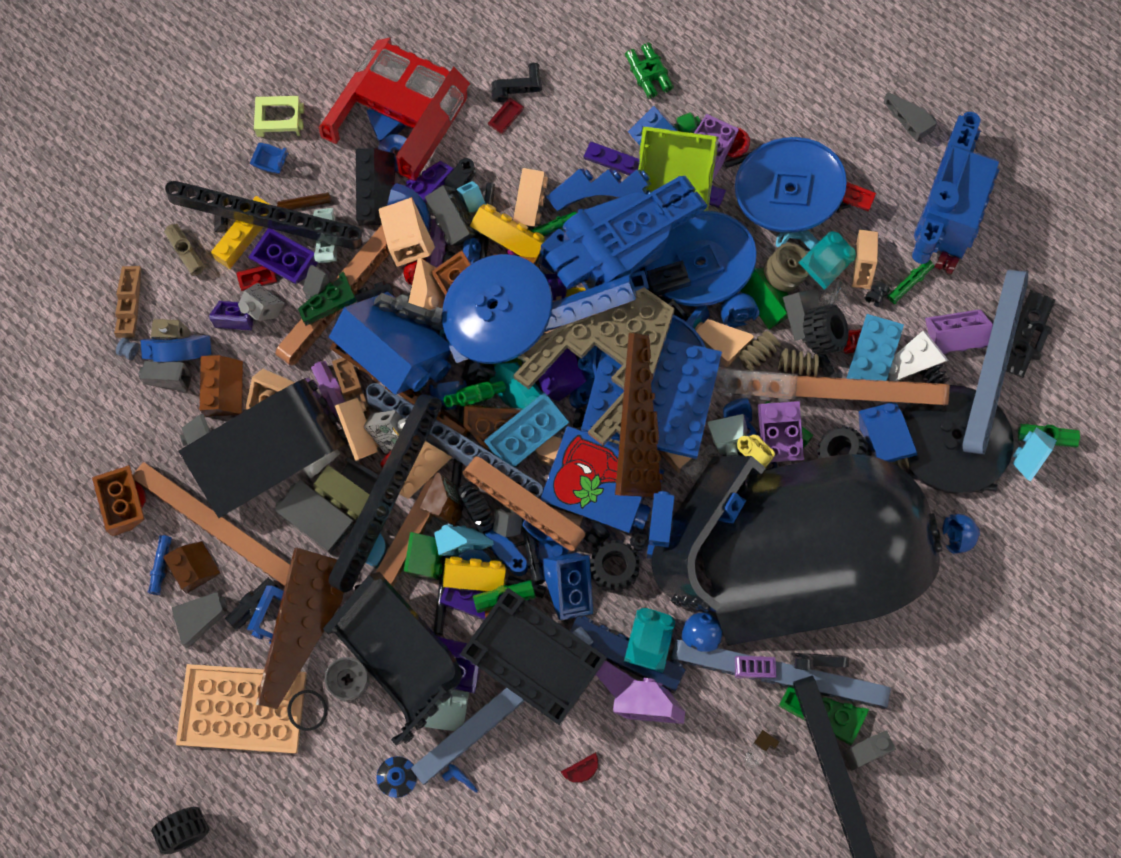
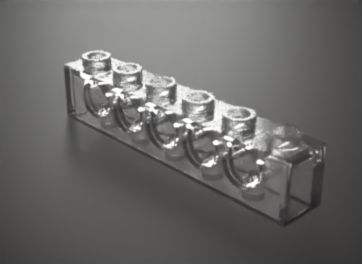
(786, 381)

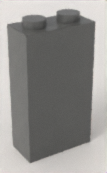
(314, 516)

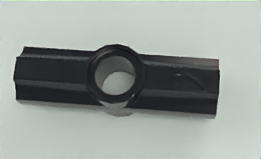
(248, 605)

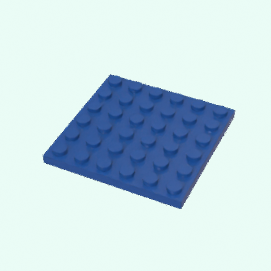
(681, 389)

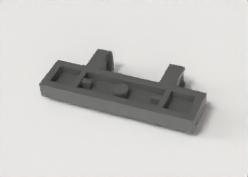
(407, 310)

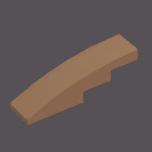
(128, 302)
(349, 382)

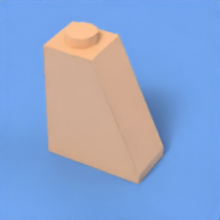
(865, 259)
(724, 339)

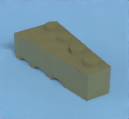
(341, 492)

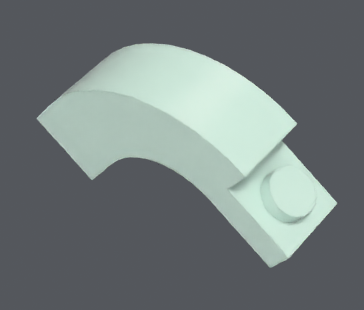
(325, 252)

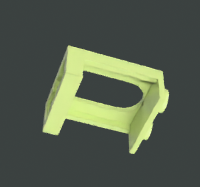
(294, 124)

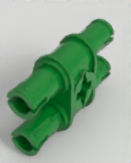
(649, 70)
(474, 393)

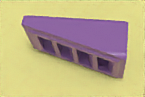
(738, 667)

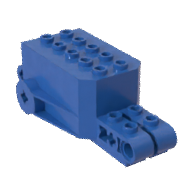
(957, 195)
(622, 234)

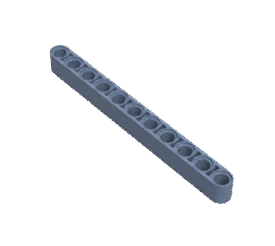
(995, 362)
(449, 436)
(828, 684)
(473, 729)

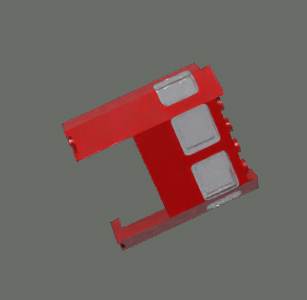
(408, 92)

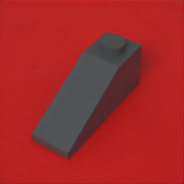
(912, 117)

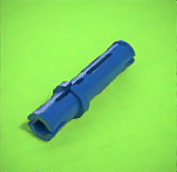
(158, 571)

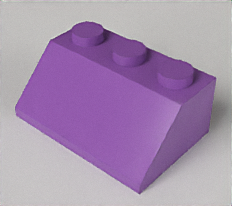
(960, 330)

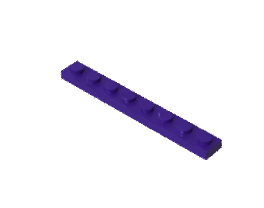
(628, 164)

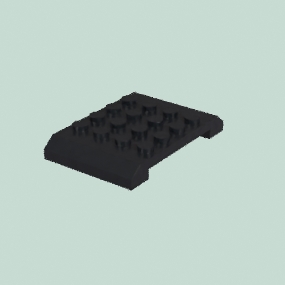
(533, 656)

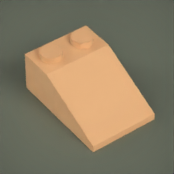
(425, 289)

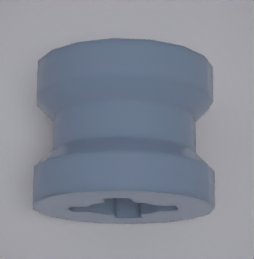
(127, 349)

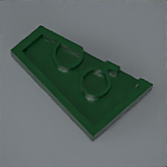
(332, 299)

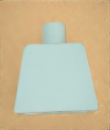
(726, 433)

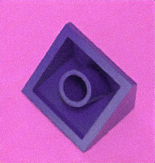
(228, 316)

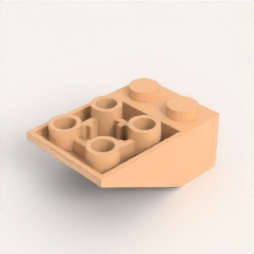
(405, 232)

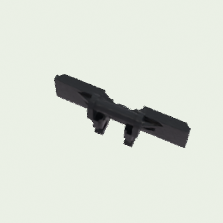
(1042, 306)

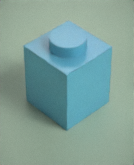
(471, 196)

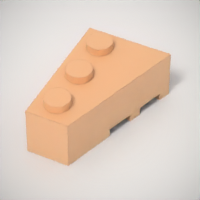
(530, 197)
(426, 465)

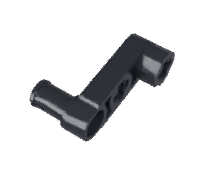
(502, 87)

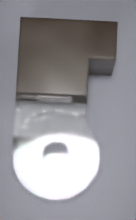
(754, 756)

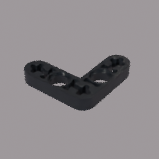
(806, 661)

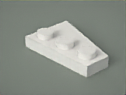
(916, 356)

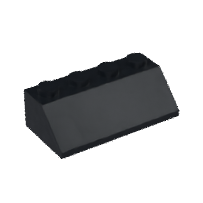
(373, 183)

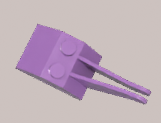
(640, 699)

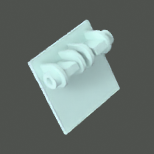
(451, 713)

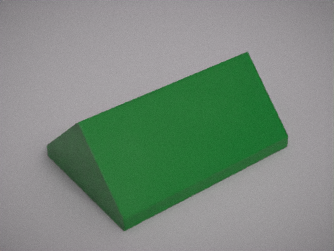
(768, 299)

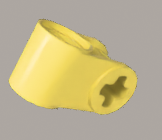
(757, 448)

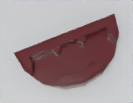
(582, 770)

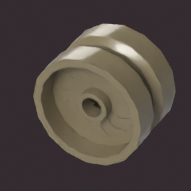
(783, 267)

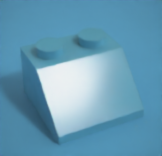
(1034, 453)
(455, 540)

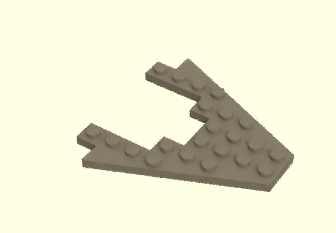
(609, 333)

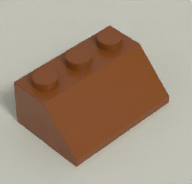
(220, 386)
(118, 500)

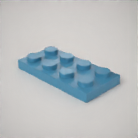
(875, 349)
(527, 430)

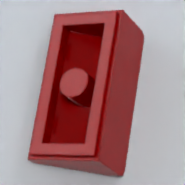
(255, 275)

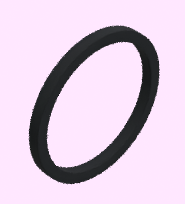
(324, 707)

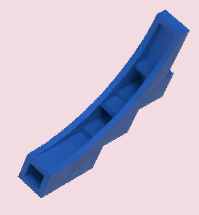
(609, 183)

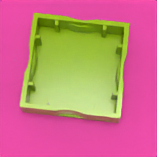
(675, 154)

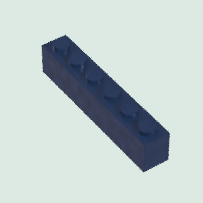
(615, 648)

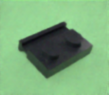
(668, 278)

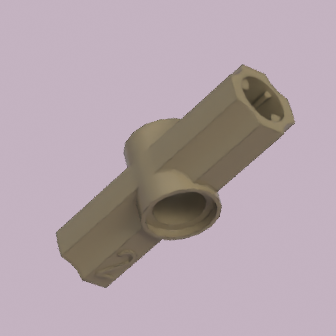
(188, 257)

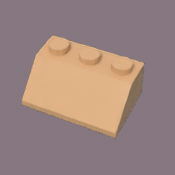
(264, 385)
(353, 421)

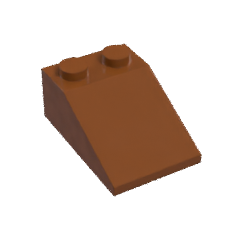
(449, 270)

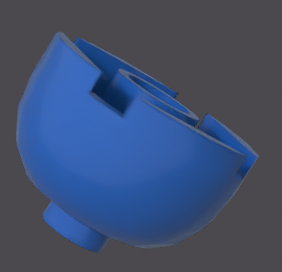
(738, 309)
(446, 389)
(960, 530)
(702, 632)

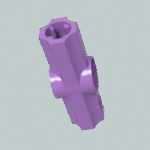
(437, 255)
(328, 385)

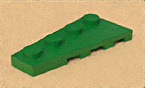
(844, 721)

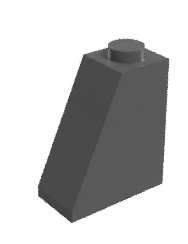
(796, 308)
(166, 375)
(198, 616)
(869, 750)

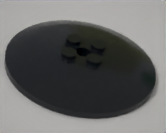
(941, 457)

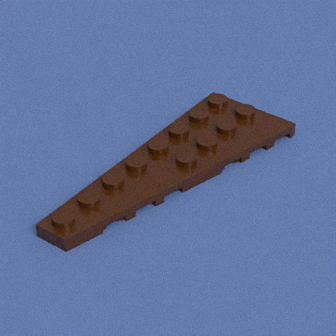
(410, 395)
(638, 453)

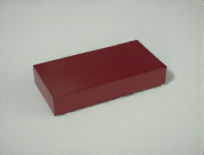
(506, 115)

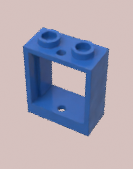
(269, 593)

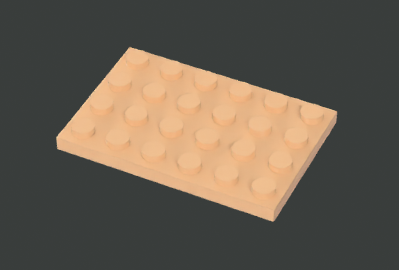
(223, 711)

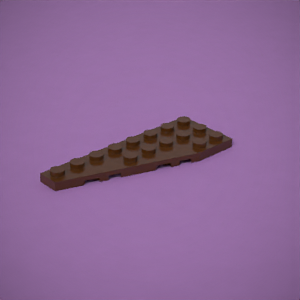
(303, 613)

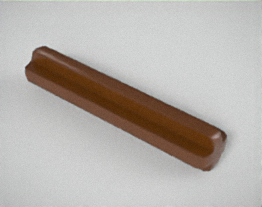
(306, 201)

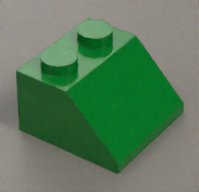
(423, 557)

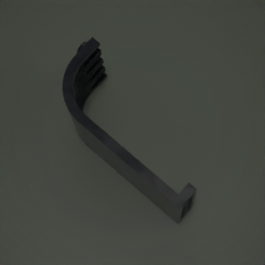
(263, 446)
(675, 565)
(397, 651)

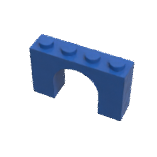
(660, 521)

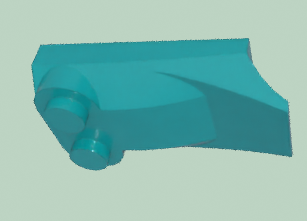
(828, 259)
(516, 394)
(650, 639)

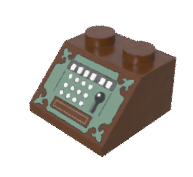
(443, 500)

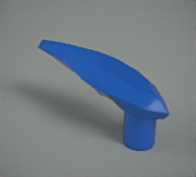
(459, 775)

